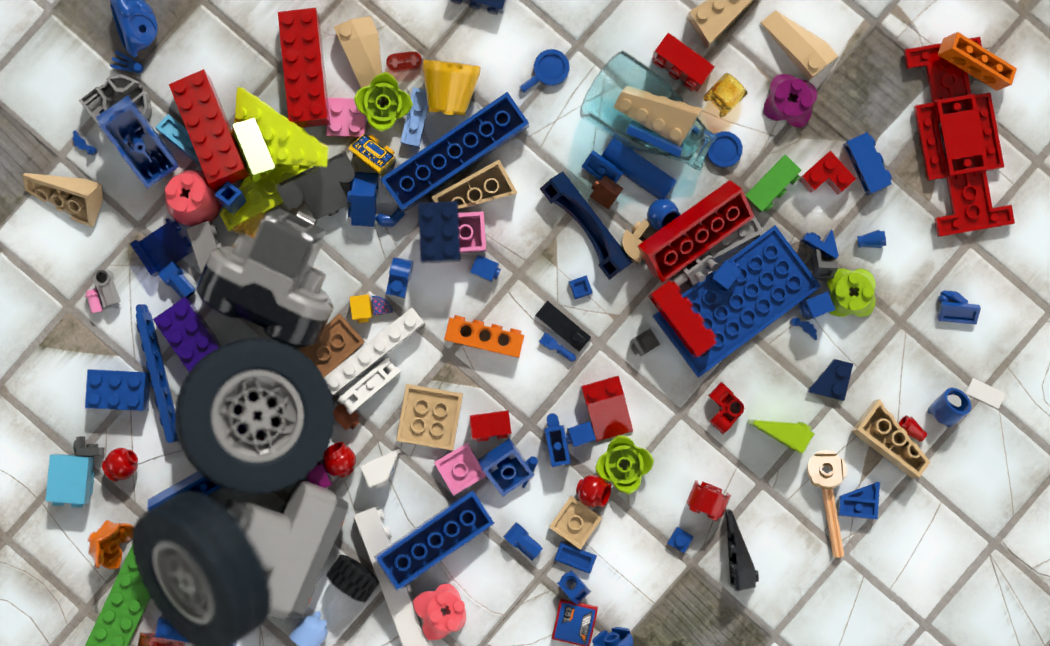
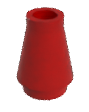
(912, 428)

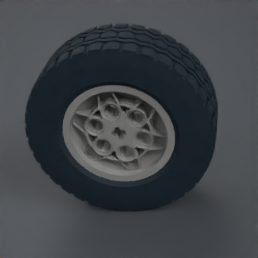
(209, 426)
(201, 570)

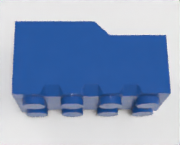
(137, 142)

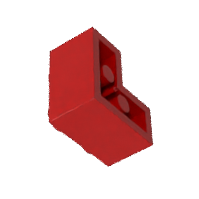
(830, 170)
(490, 425)

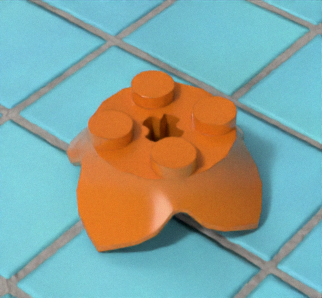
(106, 543)

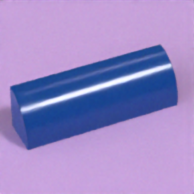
(639, 169)

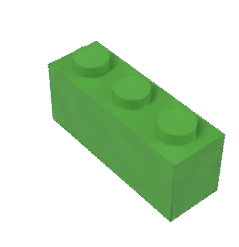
(773, 184)

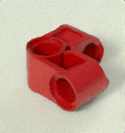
(724, 398)

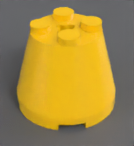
(449, 86)

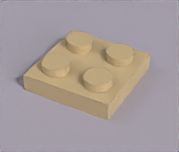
(575, 522)

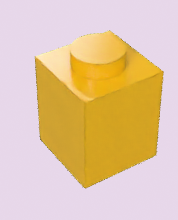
(361, 308)

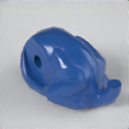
(134, 24)

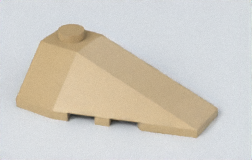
(801, 46)
(73, 195)

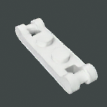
(369, 385)

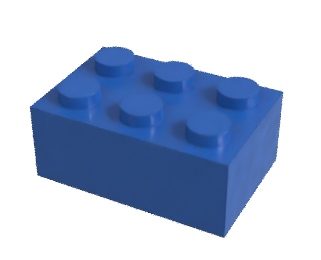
(117, 390)

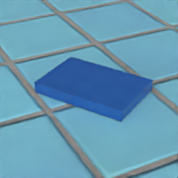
(645, 134)

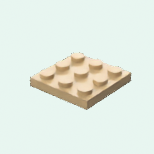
(429, 417)

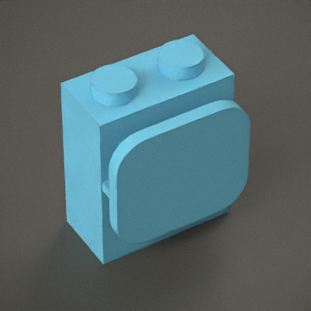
(70, 480)

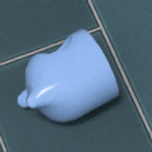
(310, 631)

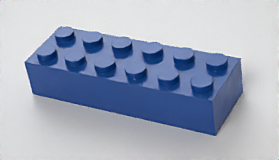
(434, 540)

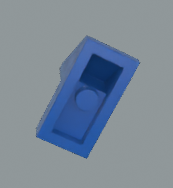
(827, 246)

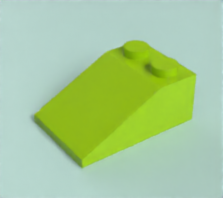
(793, 435)

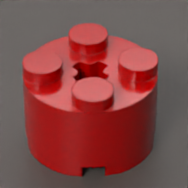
(708, 500)

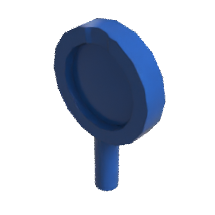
(549, 68)
(725, 150)

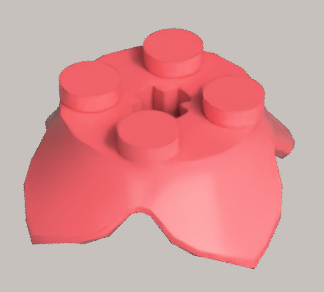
(428, 607)

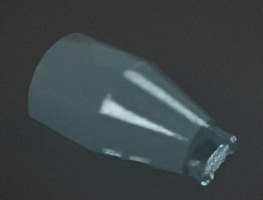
(603, 93)

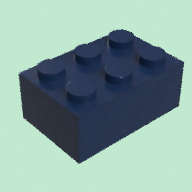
(439, 232)

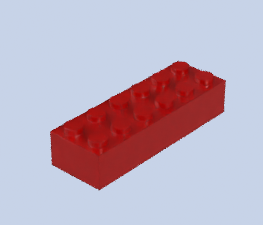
(304, 67)
(208, 129)
(696, 231)

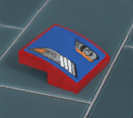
(574, 623)

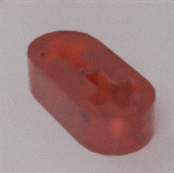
(405, 66)

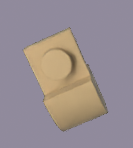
(631, 241)

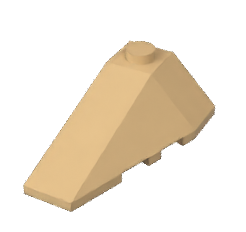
(361, 47)

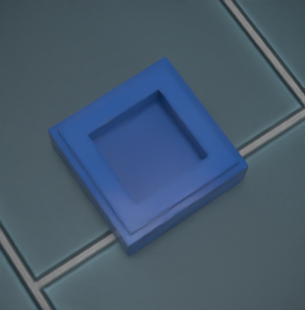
(580, 287)

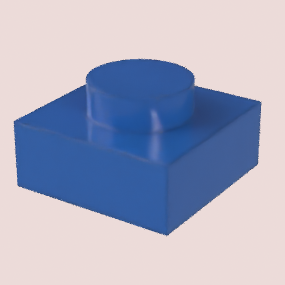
(680, 539)

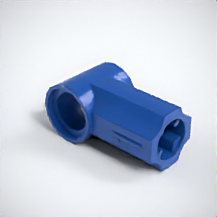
(174, 277)
(519, 538)

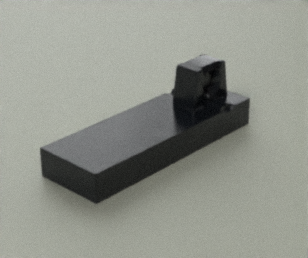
(563, 326)

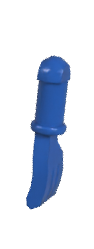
(551, 344)

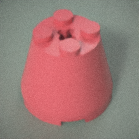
(191, 207)

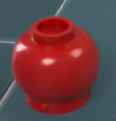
(339, 460)
(120, 464)
(593, 491)

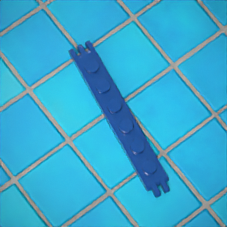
(157, 372)

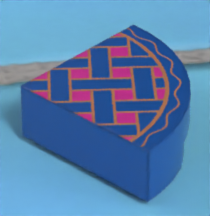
(381, 306)

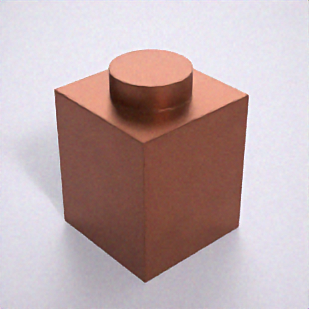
(605, 191)
(344, 418)

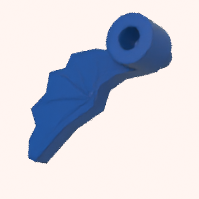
(81, 144)
(806, 326)

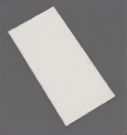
(985, 393)

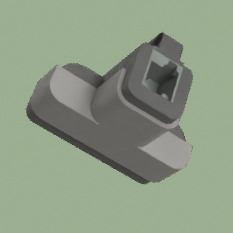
(293, 542)

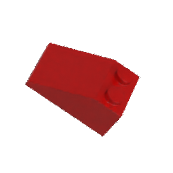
(607, 408)

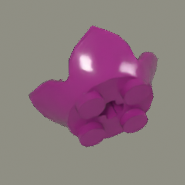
(779, 108)

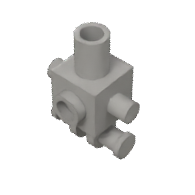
(696, 270)

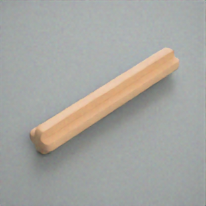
(833, 523)

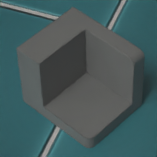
(823, 267)

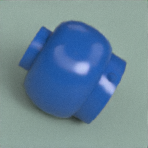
(662, 213)

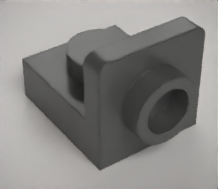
(644, 342)
(91, 449)

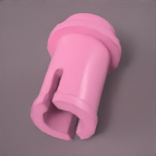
(94, 300)

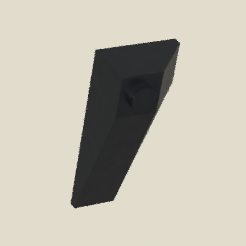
(741, 567)

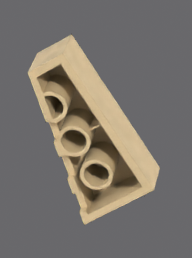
(714, 17)
(658, 113)
(479, 187)
(884, 434)

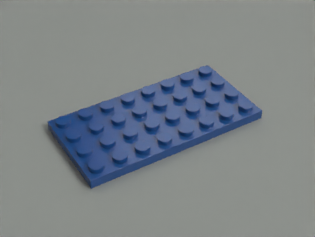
(766, 289)

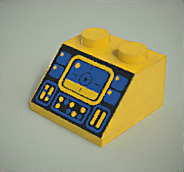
(373, 154)

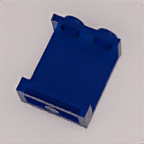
(162, 247)

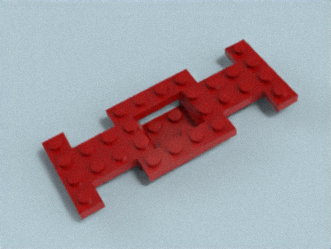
(969, 143)

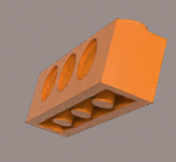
(977, 61)
(454, 335)

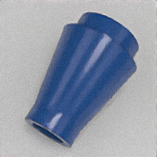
(872, 240)

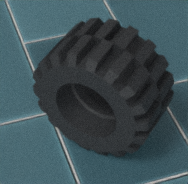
(352, 578)

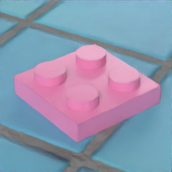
(345, 119)
(460, 469)

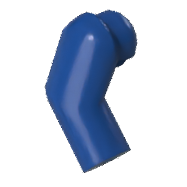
(389, 220)
(952, 295)

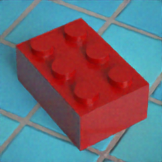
(682, 63)

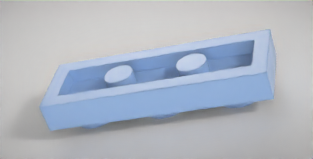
(415, 118)

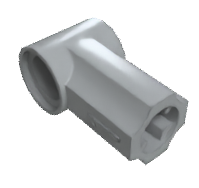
(107, 290)

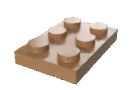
(335, 345)

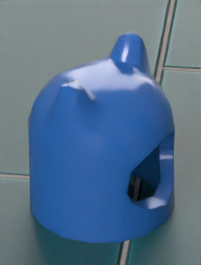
(948, 413)

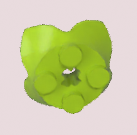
(398, 101)
(844, 304)
(639, 464)

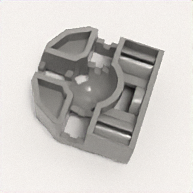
(98, 101)

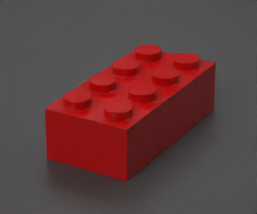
(682, 319)

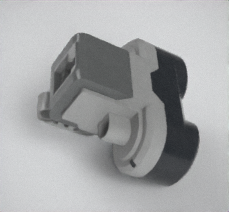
(272, 279)

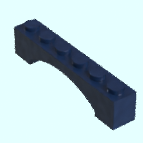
(609, 252)

